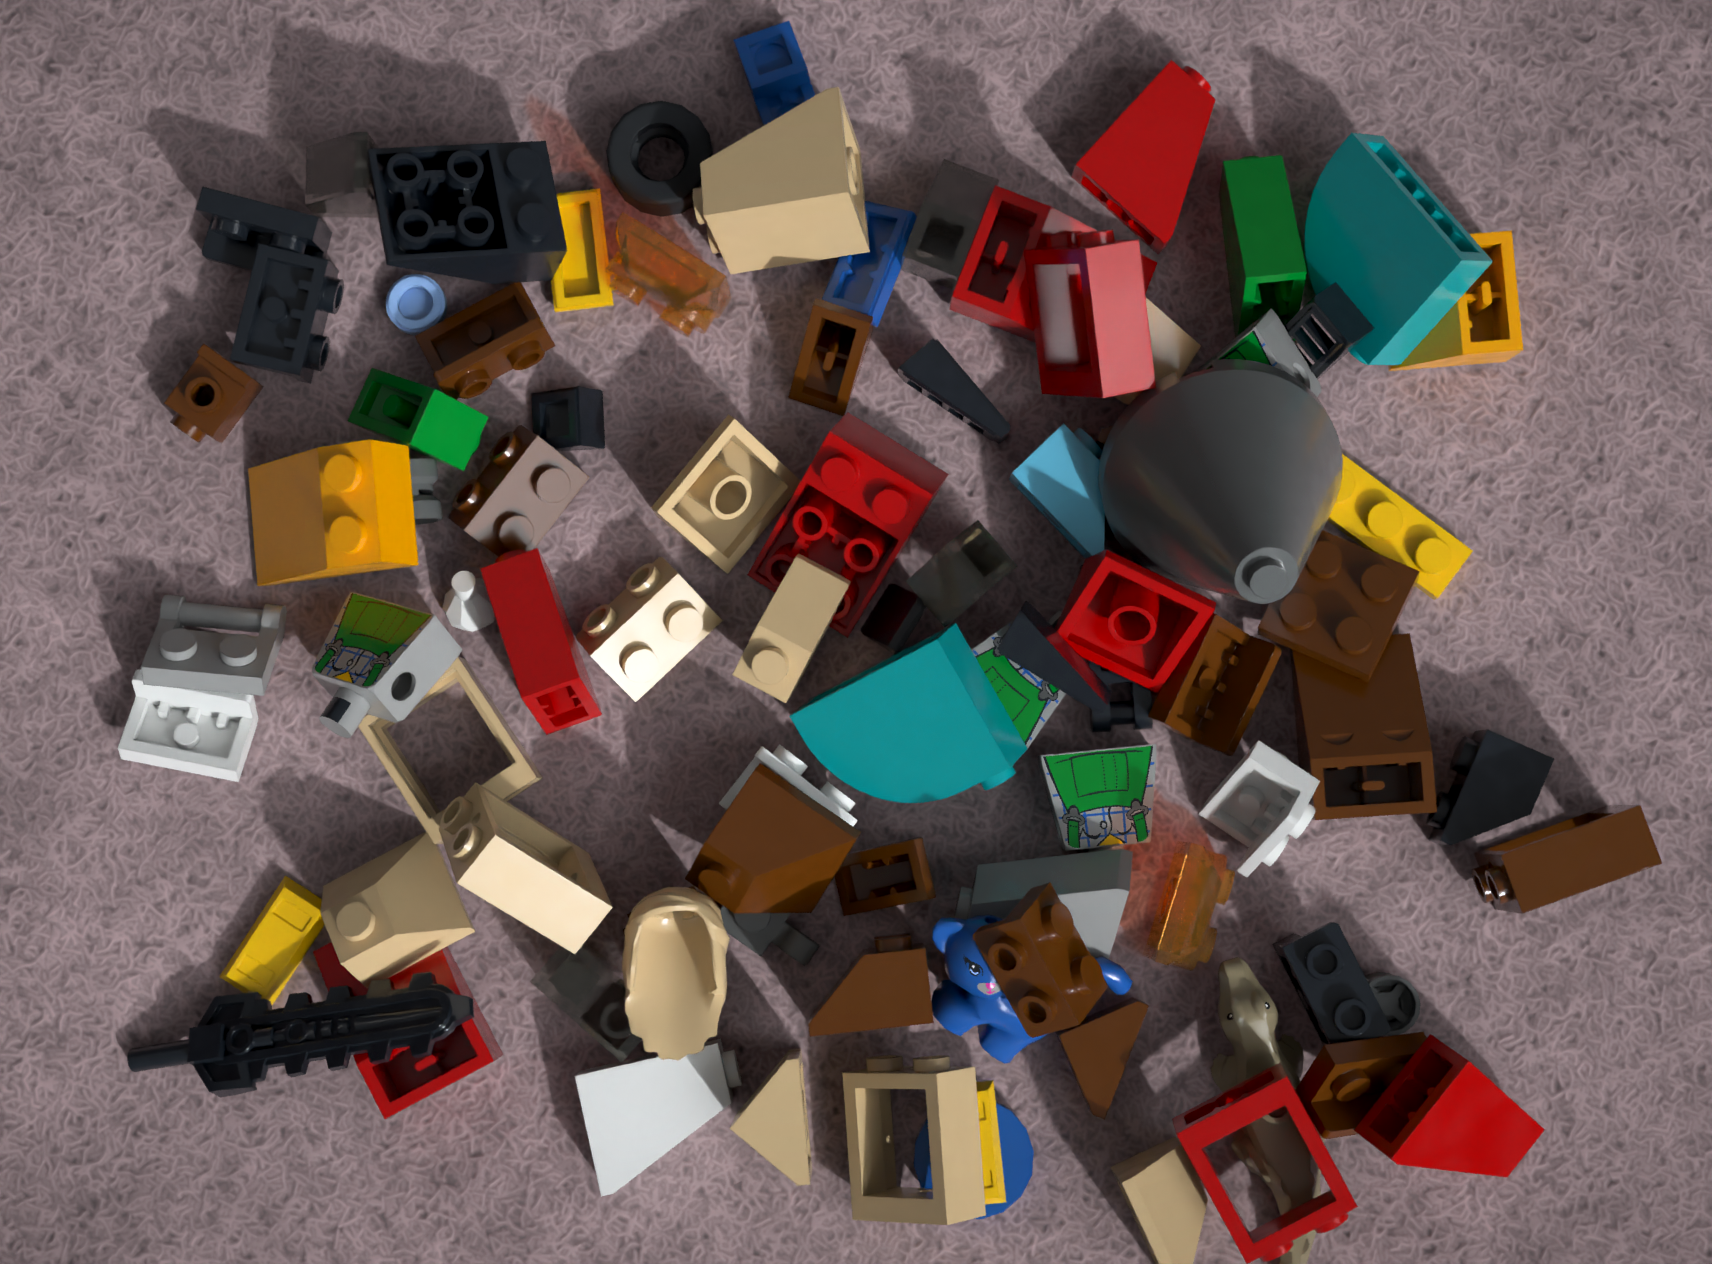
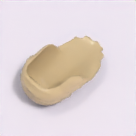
(675, 971)

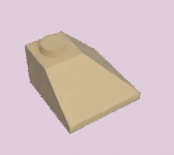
(394, 911)
(1164, 1200)

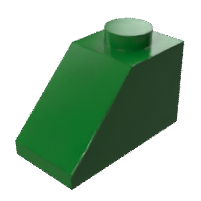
(418, 418)

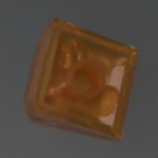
(667, 277)
(1186, 905)

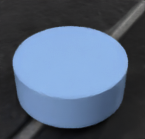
(416, 303)

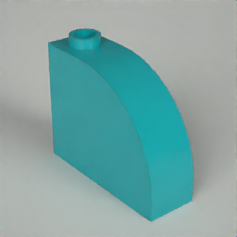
(1387, 247)
(914, 725)

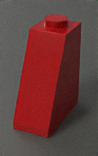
(1150, 154)
(539, 641)
(1448, 1117)

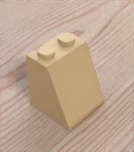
(787, 190)

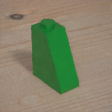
(1260, 240)

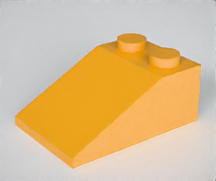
(333, 512)

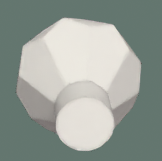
(468, 603)

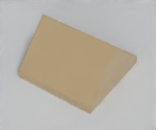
(726, 494)
(777, 1120)

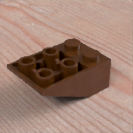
(1364, 737)

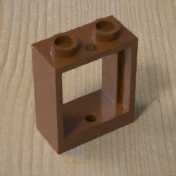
(1565, 859)

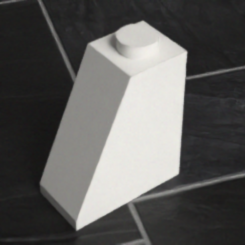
(649, 1106)

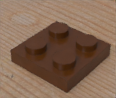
(1341, 606)

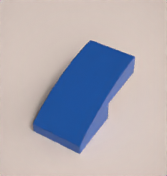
(774, 70)

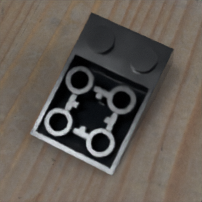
(469, 210)

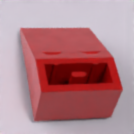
(995, 274)
(851, 514)
(408, 1078)

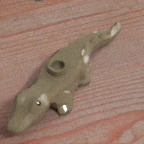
(1272, 1143)

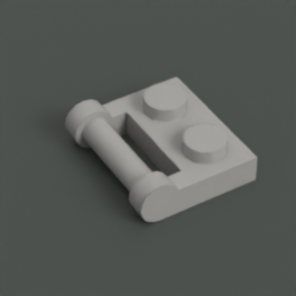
(211, 658)

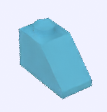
(1064, 487)

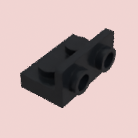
(244, 223)
(287, 313)
(1331, 985)

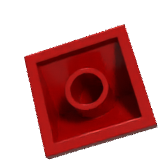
(1131, 619)

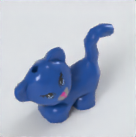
(975, 996)

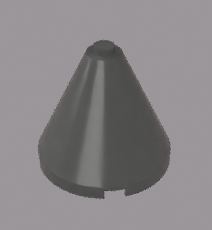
(1223, 478)

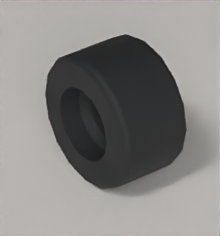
(633, 132)

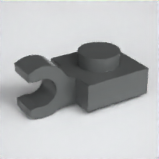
(762, 929)

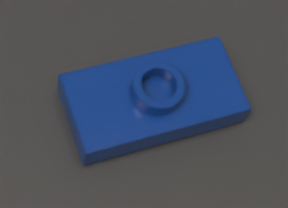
(867, 279)

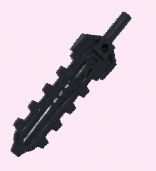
(246, 1037)

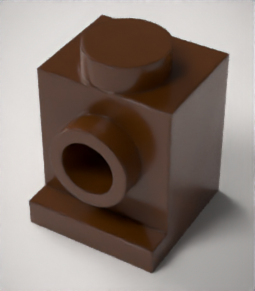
(232, 397)

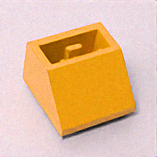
(1483, 322)

